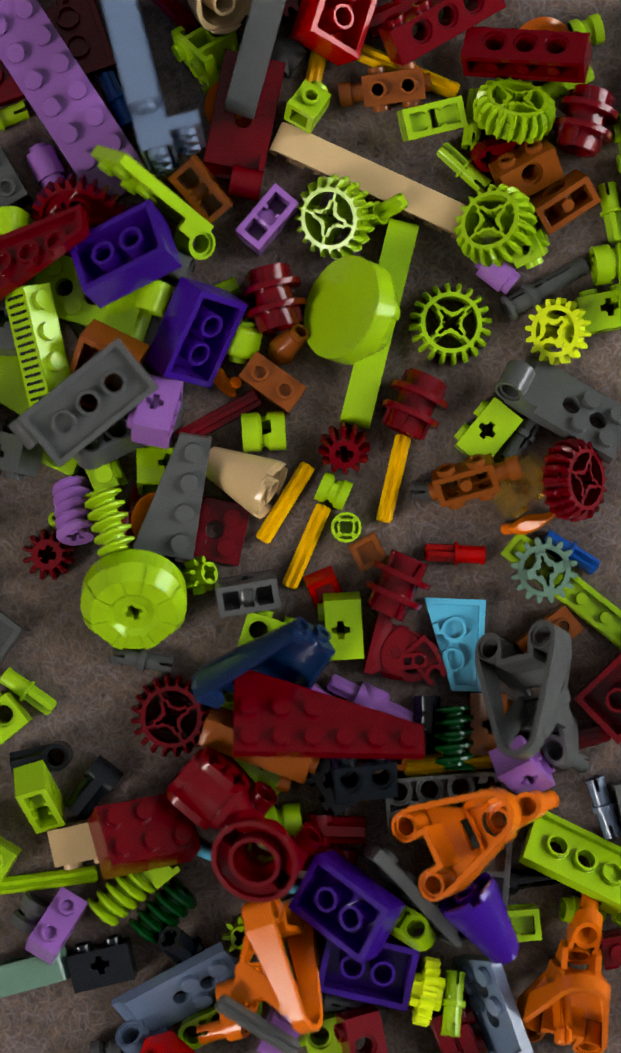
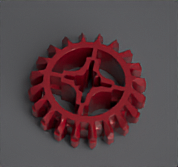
(573, 480)
(166, 702)

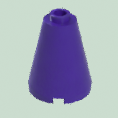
(483, 919)

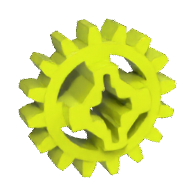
(570, 331)
(427, 991)

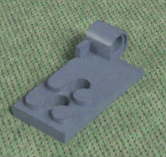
(493, 1005)
(156, 1006)

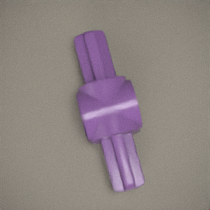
(367, 696)

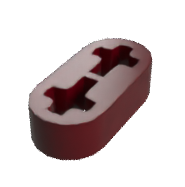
(495, 147)

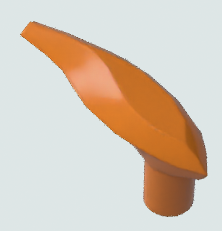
(225, 384)
(526, 524)

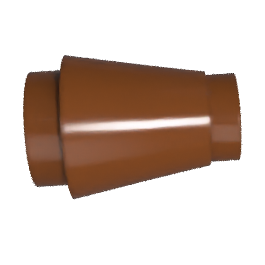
(287, 345)

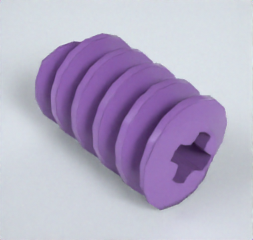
(70, 512)

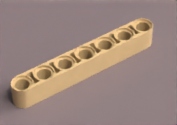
(329, 159)

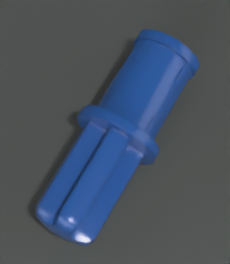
(116, 99)
(585, 561)

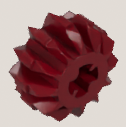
(333, 452)
(53, 564)

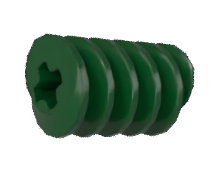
(454, 737)
(164, 912)

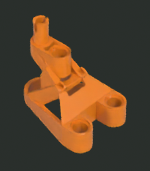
(450, 846)
(271, 979)
(587, 986)

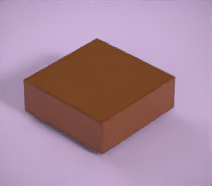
(367, 551)

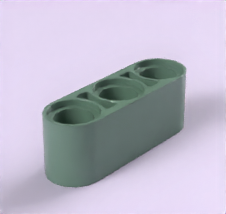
(31, 973)

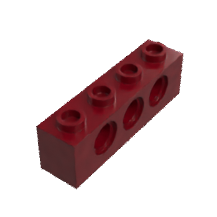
(404, 47)
(526, 54)
(358, 1023)

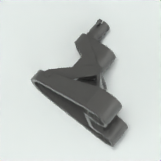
(542, 715)

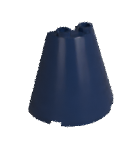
(290, 653)

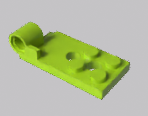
(139, 181)
(128, 314)
(598, 881)

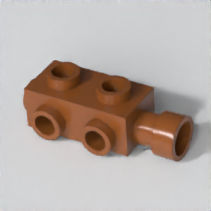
(393, 88)
(469, 482)

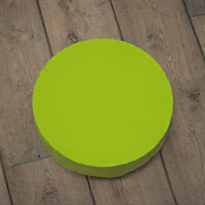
(351, 310)
(133, 599)

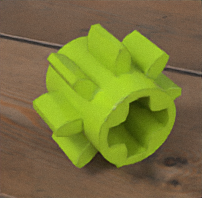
(200, 575)
(239, 925)

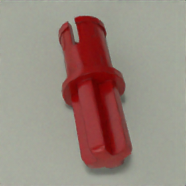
(455, 553)

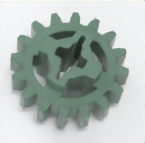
(529, 572)

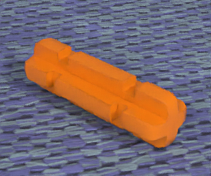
(563, 1020)

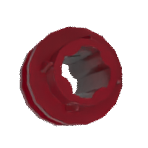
(586, 113)
(273, 297)
(415, 404)
(397, 585)

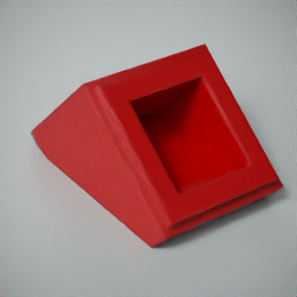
(321, 582)

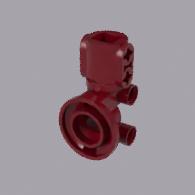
(218, 797)

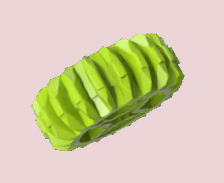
(514, 110)
(509, 211)
(325, 237)
(441, 312)

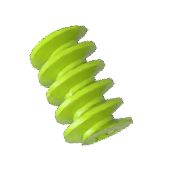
(108, 520)
(121, 897)

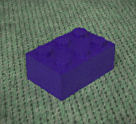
(125, 254)
(195, 332)
(346, 906)
(379, 981)

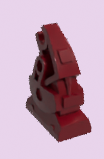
(398, 648)

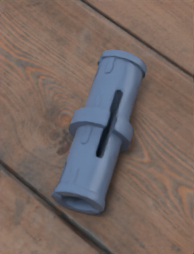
(603, 806)

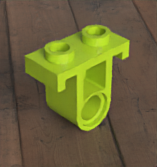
(203, 51)

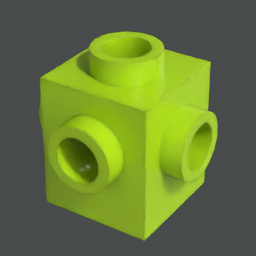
(537, 249)

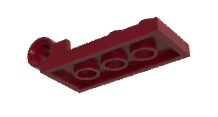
(239, 151)
(231, 515)

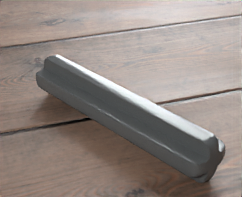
(257, 1025)

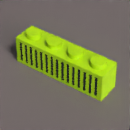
(37, 339)

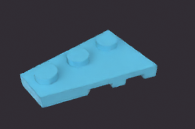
(457, 629)

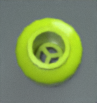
(245, 342)

